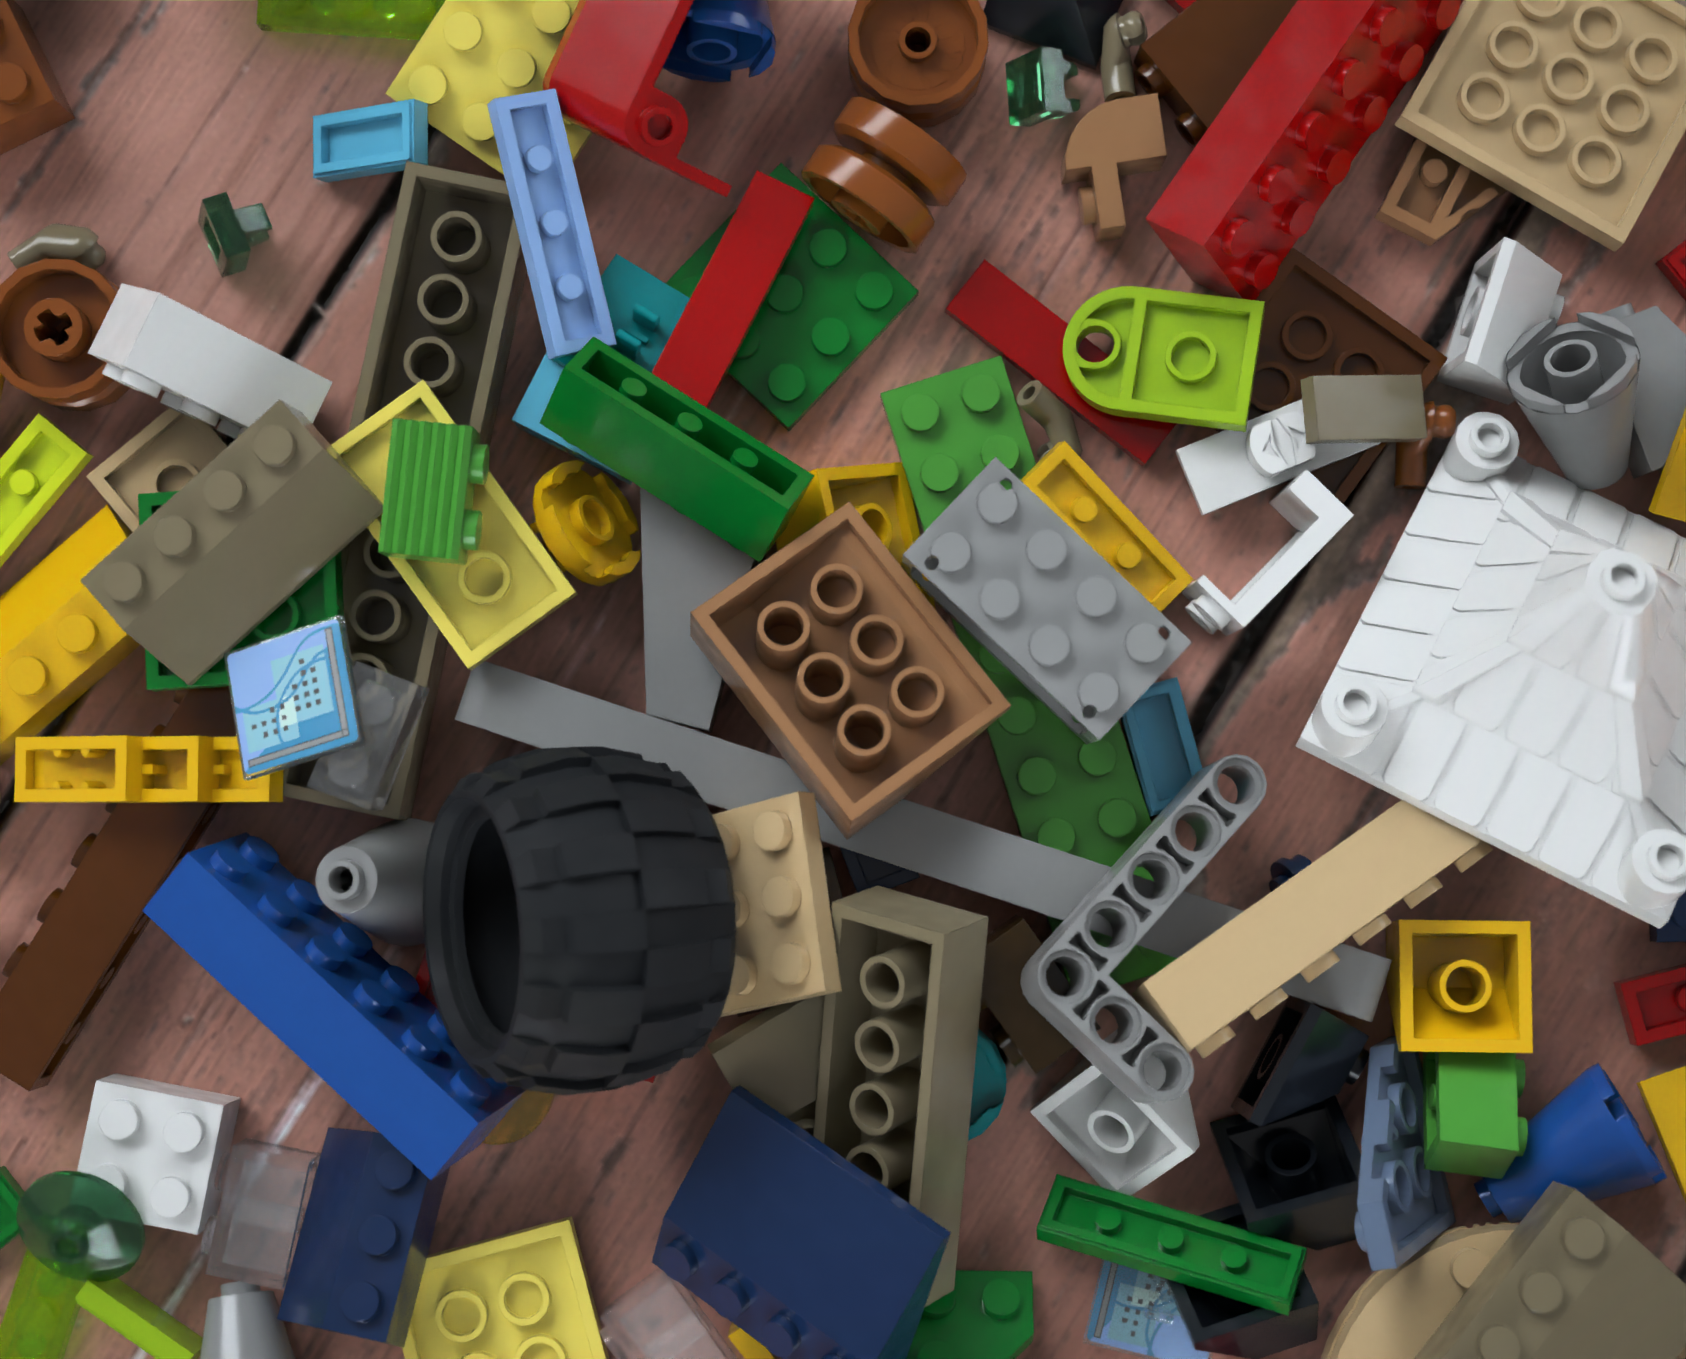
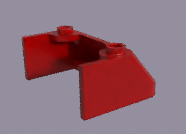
(609, 76)

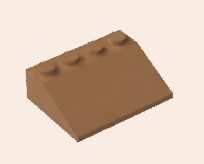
(847, 668)

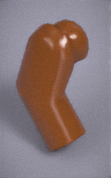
(1412, 456)

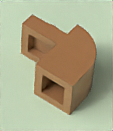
(1109, 143)

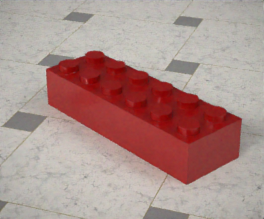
(1291, 136)

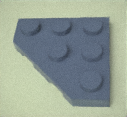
(1397, 1198)

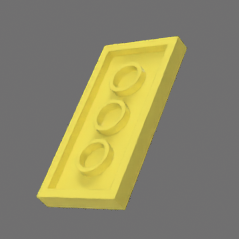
(505, 582)

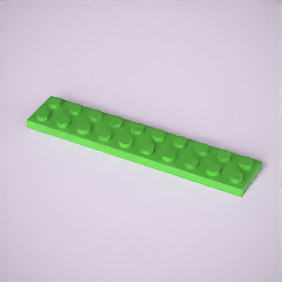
(1057, 785)

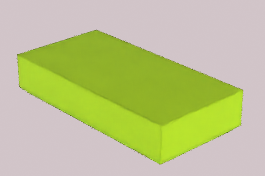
(139, 1320)

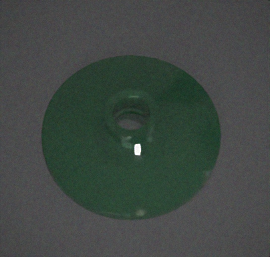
(80, 1226)

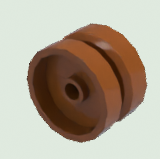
(925, 84)
(884, 174)
(36, 313)

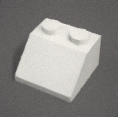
(1503, 300)

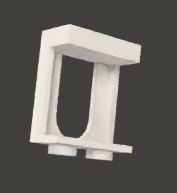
(1317, 519)

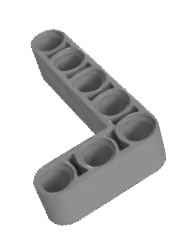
(1130, 919)

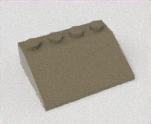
(1567, 1290)

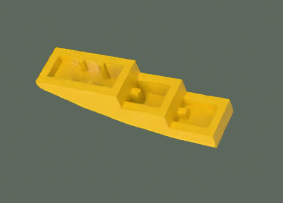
(137, 771)

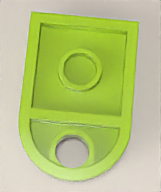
(1171, 357)

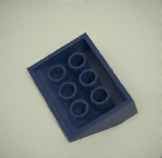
(798, 1241)

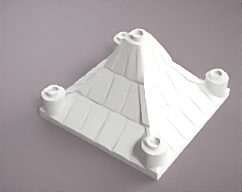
(1526, 674)

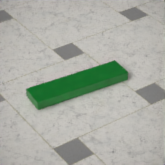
(1172, 1244)

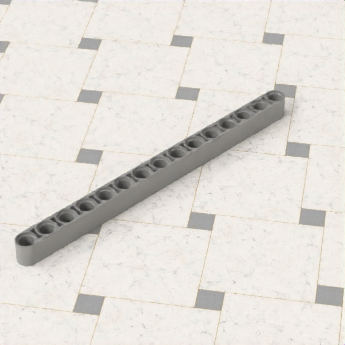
(902, 836)

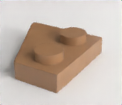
(1434, 194)

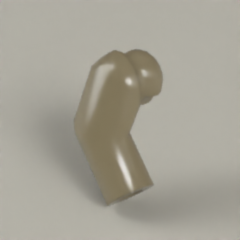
(1116, 62)
(60, 242)
(1051, 415)

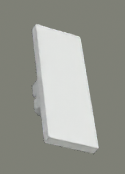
(1266, 455)

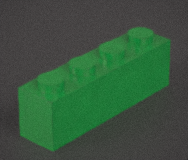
(675, 448)

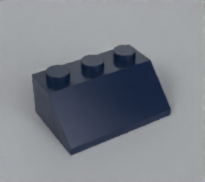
(362, 1240)

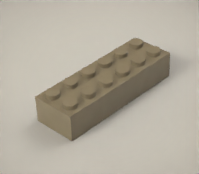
(904, 1050)

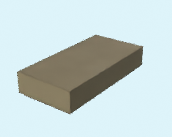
(1363, 408)

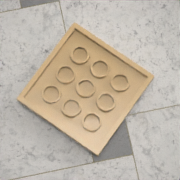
(1560, 103)

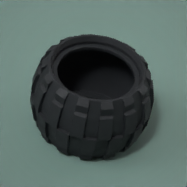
(577, 919)

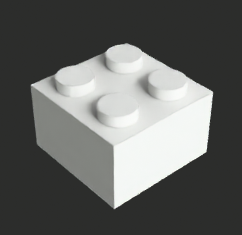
(160, 1147)

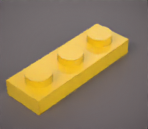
(1106, 524)

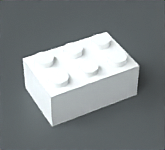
(199, 363)

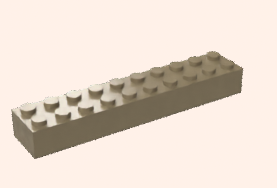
(441, 319)

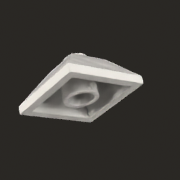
(1111, 1135)

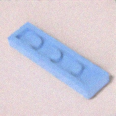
(551, 221)

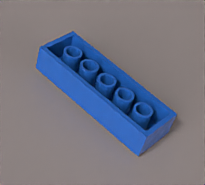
(330, 999)

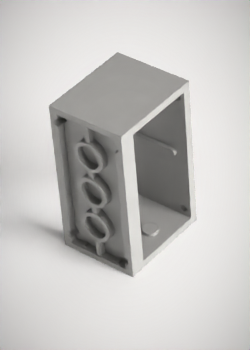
(1043, 602)

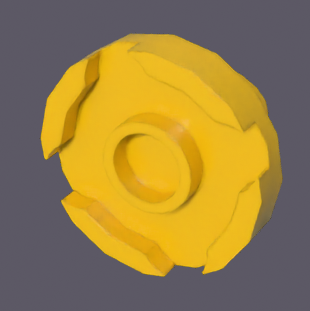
(585, 523)

